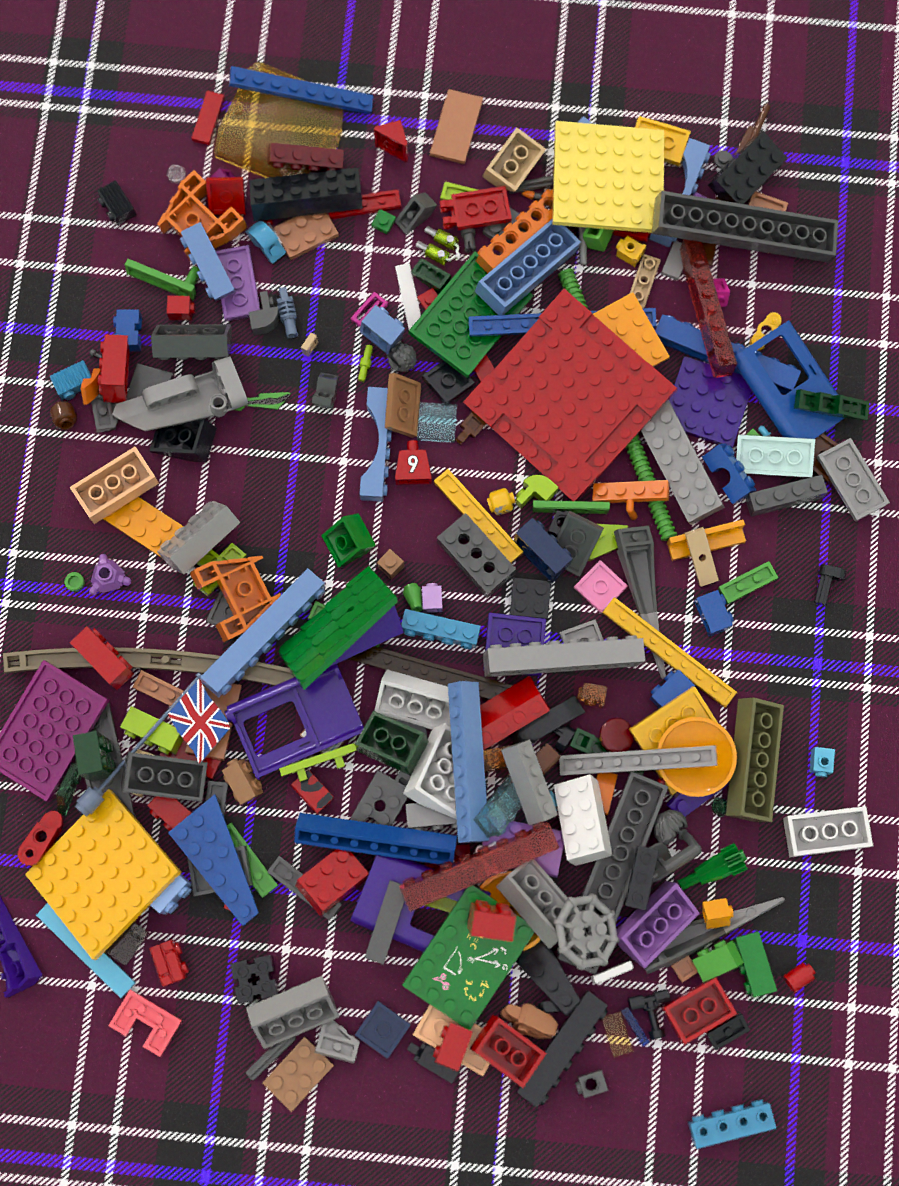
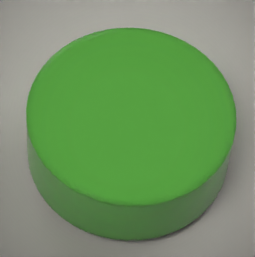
(74, 582)

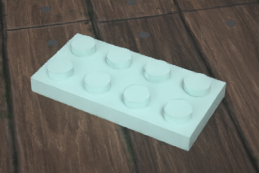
(776, 455)

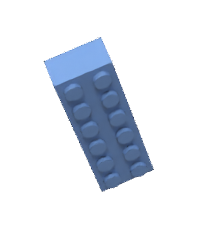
(527, 267)

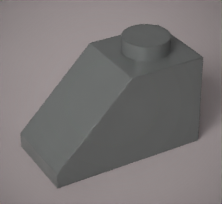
(415, 212)

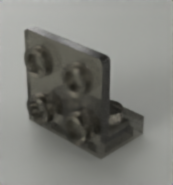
(127, 943)

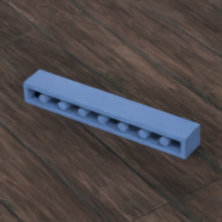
(263, 633)
(467, 759)

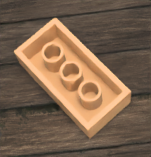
(114, 485)

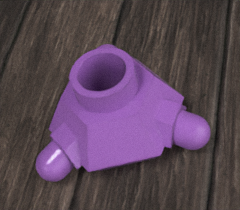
(107, 576)

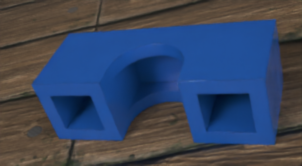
(740, 484)

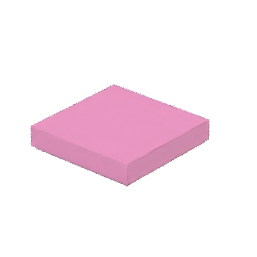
(600, 586)

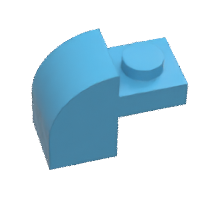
(266, 240)

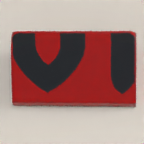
(313, 792)

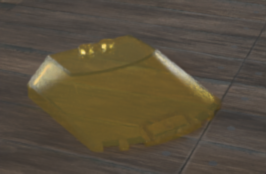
(263, 119)

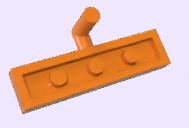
(631, 492)

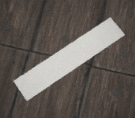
(408, 294)

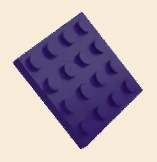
(709, 405)

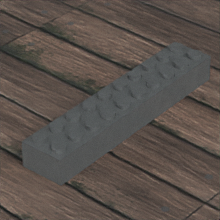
(744, 226)
(627, 829)

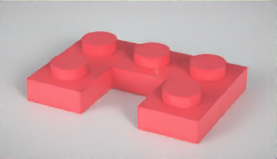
(162, 1022)

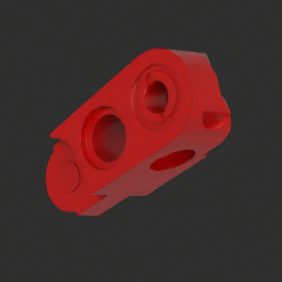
(51, 824)

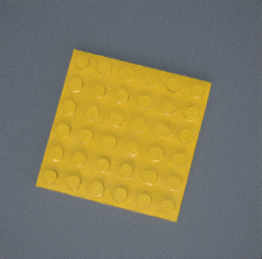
(103, 875)

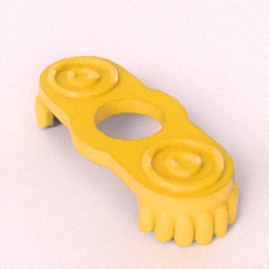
(772, 320)

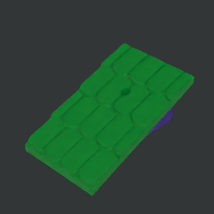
(347, 626)

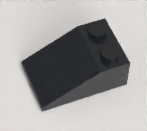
(185, 441)

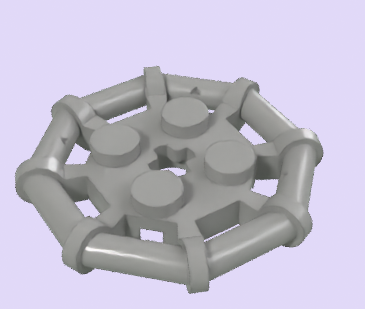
(596, 928)

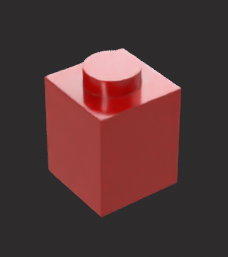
(180, 308)

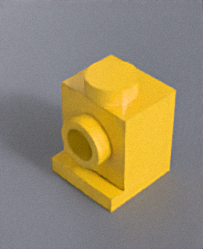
(630, 255)

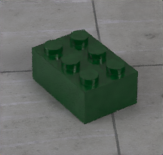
(391, 742)
(93, 755)

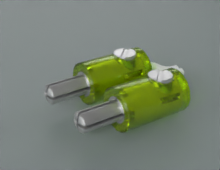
(443, 238)

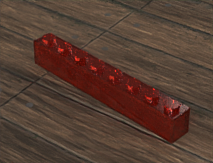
(707, 308)
(478, 866)

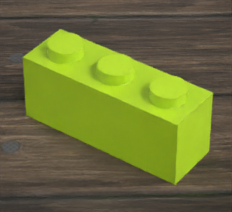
(165, 735)

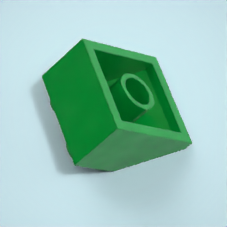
(348, 539)

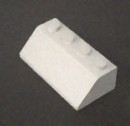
(415, 698)

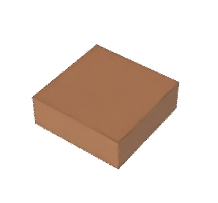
(684, 969)

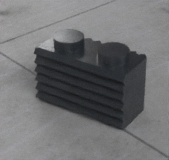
(116, 202)

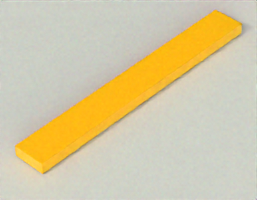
(669, 652)

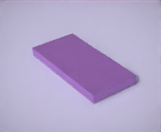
(240, 271)

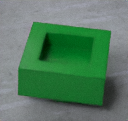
(383, 221)

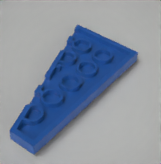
(211, 850)

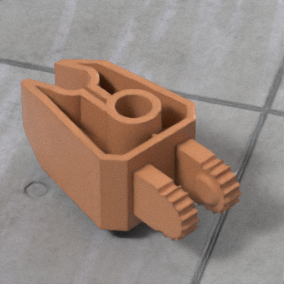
(530, 1021)

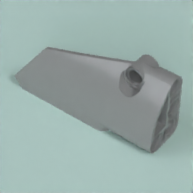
(185, 399)

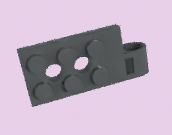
(386, 789)

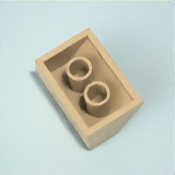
(514, 161)

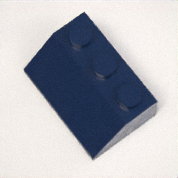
(542, 550)

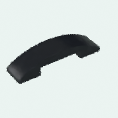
(550, 721)

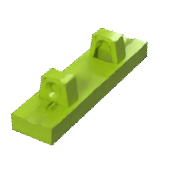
(336, 754)

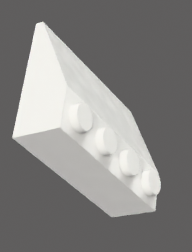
(433, 775)

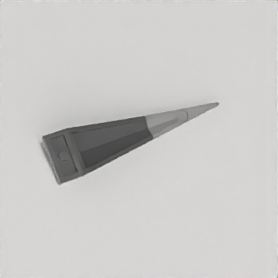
(637, 561)
(697, 936)

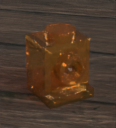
(592, 694)

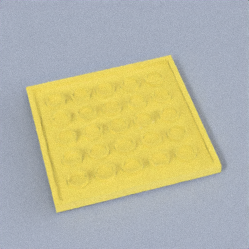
(606, 176)

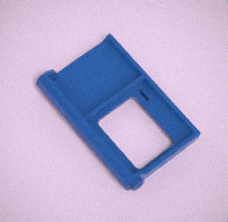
(780, 407)

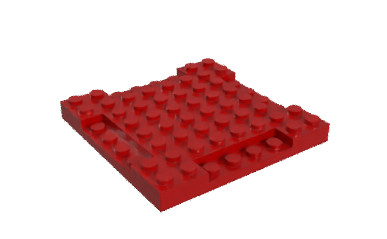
(570, 395)

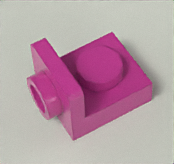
(722, 291)

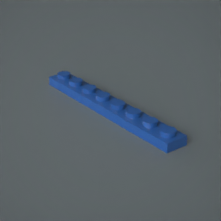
(300, 90)

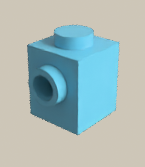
(822, 761)

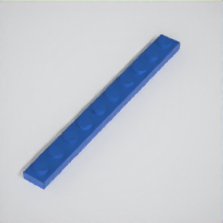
(519, 323)

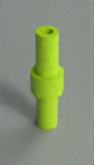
(365, 363)

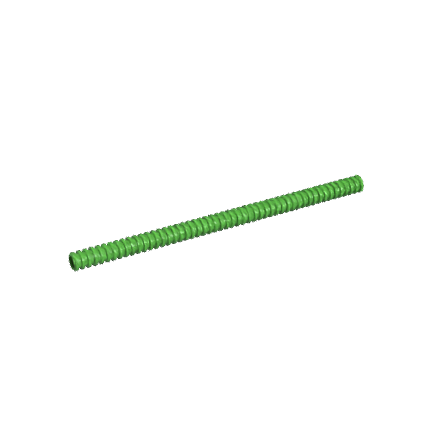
(634, 448)

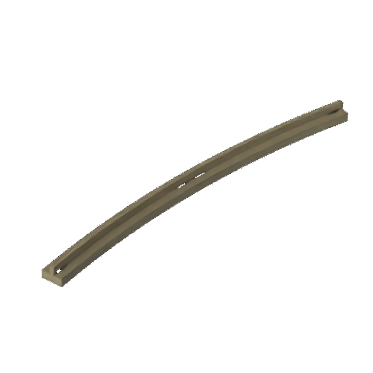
(141, 659)

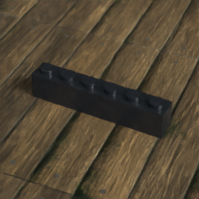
(562, 1048)

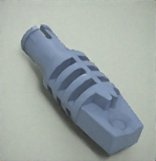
(287, 312)

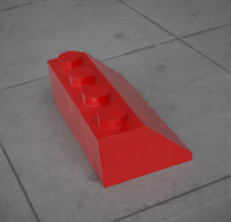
(511, 711)

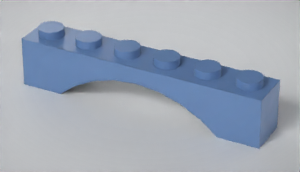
(693, 158)
(372, 481)

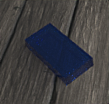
(634, 1026)

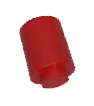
(799, 977)

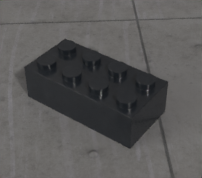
(748, 170)

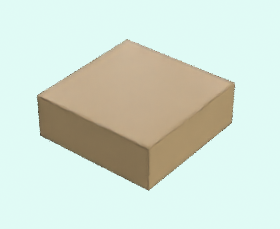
(309, 344)

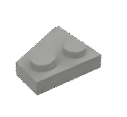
(336, 1043)

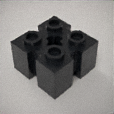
(244, 972)

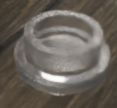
(176, 173)

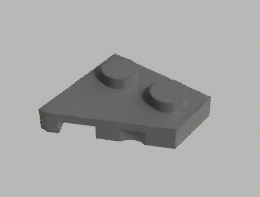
(103, 415)

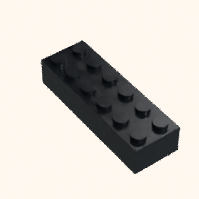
(305, 194)

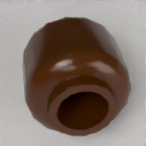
(63, 415)

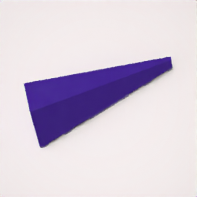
(17, 961)

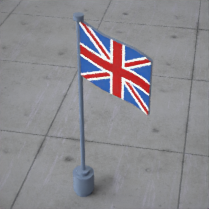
(196, 721)

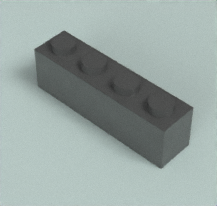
(786, 495)

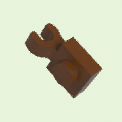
(471, 426)

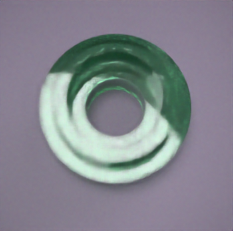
(719, 806)

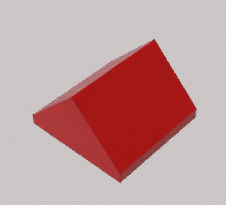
(391, 139)

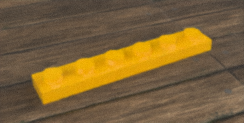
(468, 504)

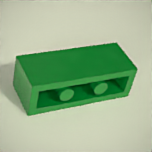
(755, 966)

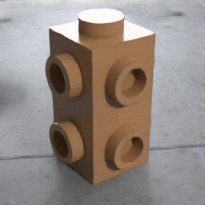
(242, 780)

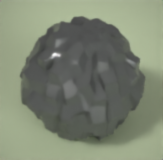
(402, 357)

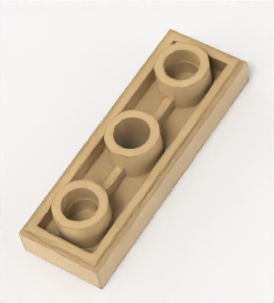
(646, 271)
(703, 566)

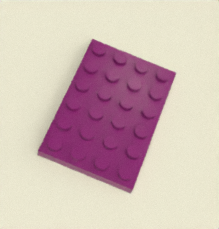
(41, 728)

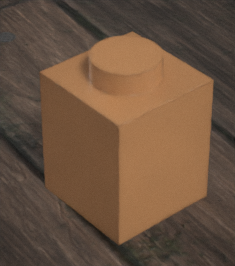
(390, 564)

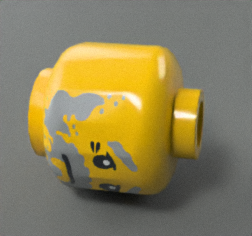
(501, 501)

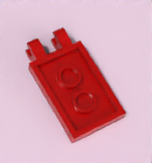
(476, 208)

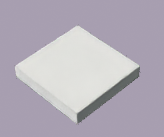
(611, 972)

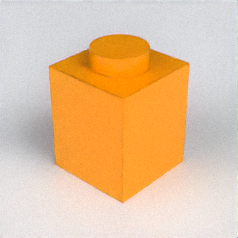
(717, 913)

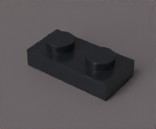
(727, 1031)

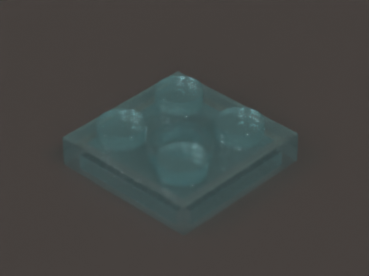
(437, 422)

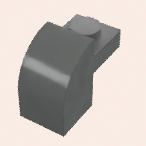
(266, 319)
(326, 390)

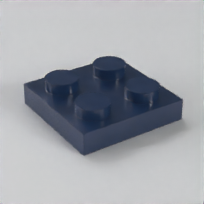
(382, 1029)

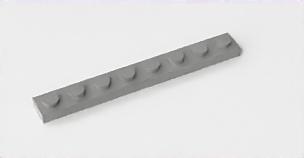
(638, 760)

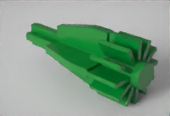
(717, 867)

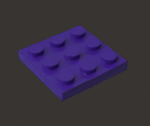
(512, 629)

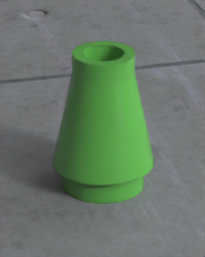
(413, 596)

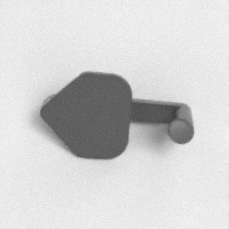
(667, 864)

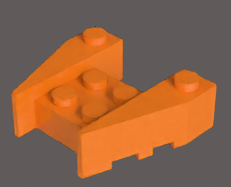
(187, 211)
(242, 590)

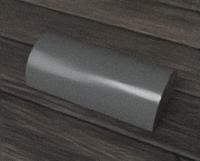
(163, 777)

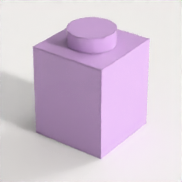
(432, 598)

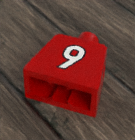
(412, 466)

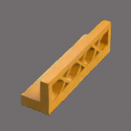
(718, 538)

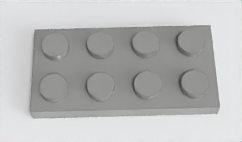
(853, 479)

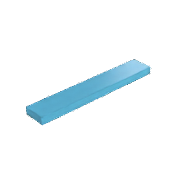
(104, 966)

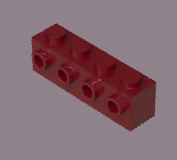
(304, 157)

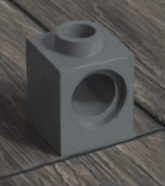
(600, 1083)

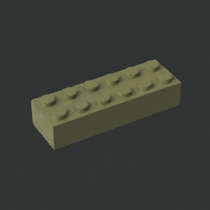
(757, 749)

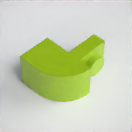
(536, 486)

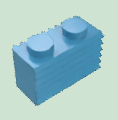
(70, 379)

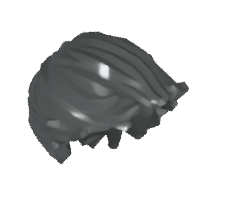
(668, 826)

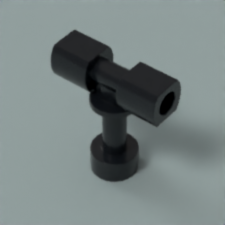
(650, 1003)

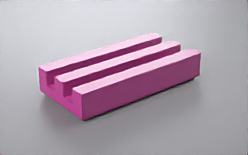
(365, 305)

